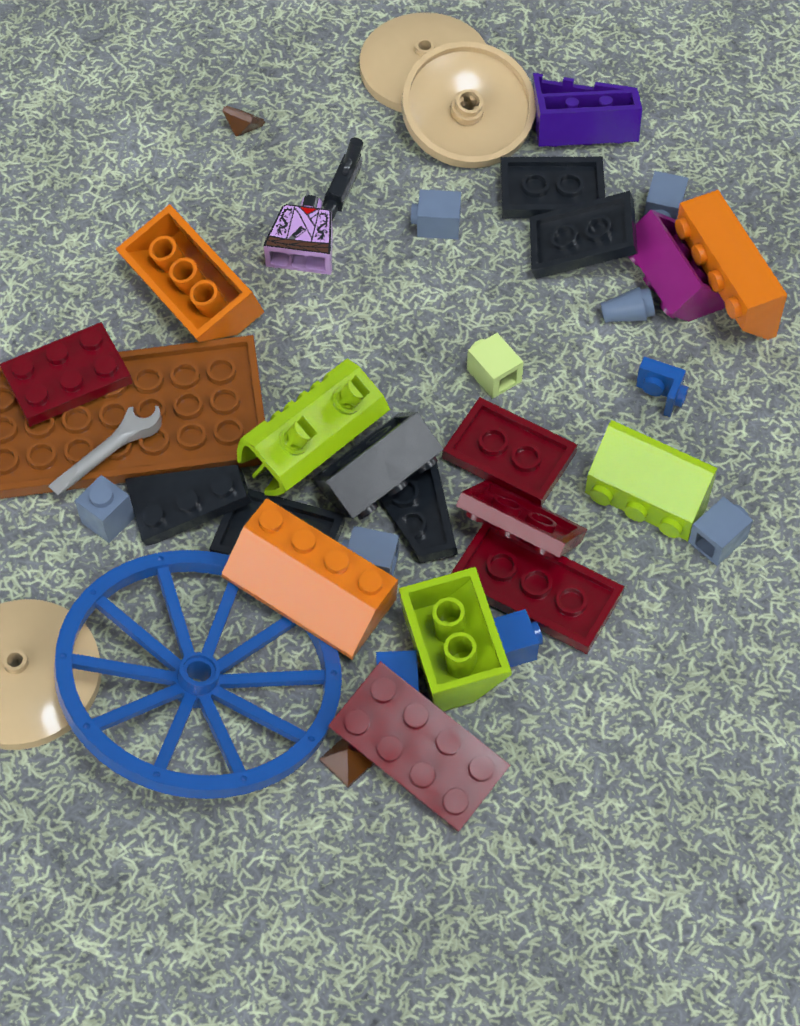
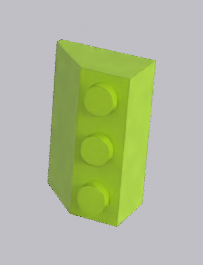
(650, 481)
(454, 638)

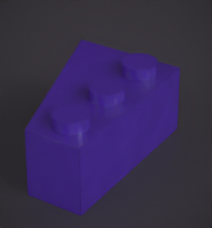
(585, 113)

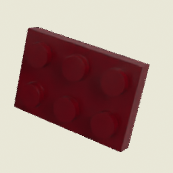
(66, 374)
(509, 451)
(521, 518)

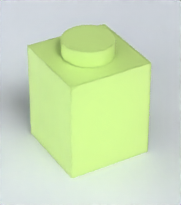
(494, 365)

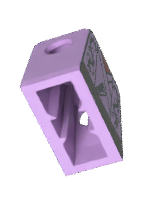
(301, 238)

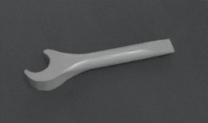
(129, 430)

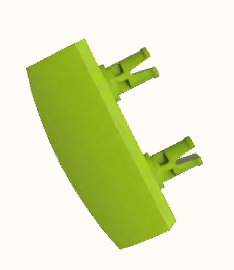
(313, 426)

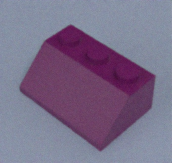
(672, 271)

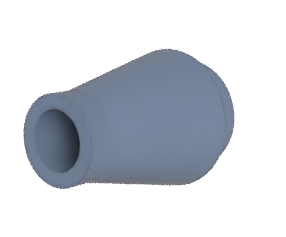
(629, 306)

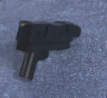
(344, 177)

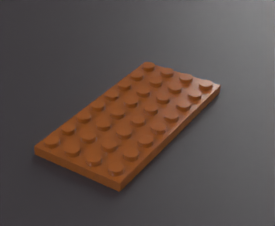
(205, 401)

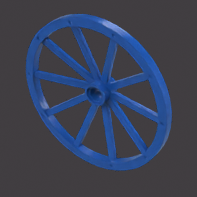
(188, 691)

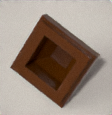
(241, 121)
(345, 762)

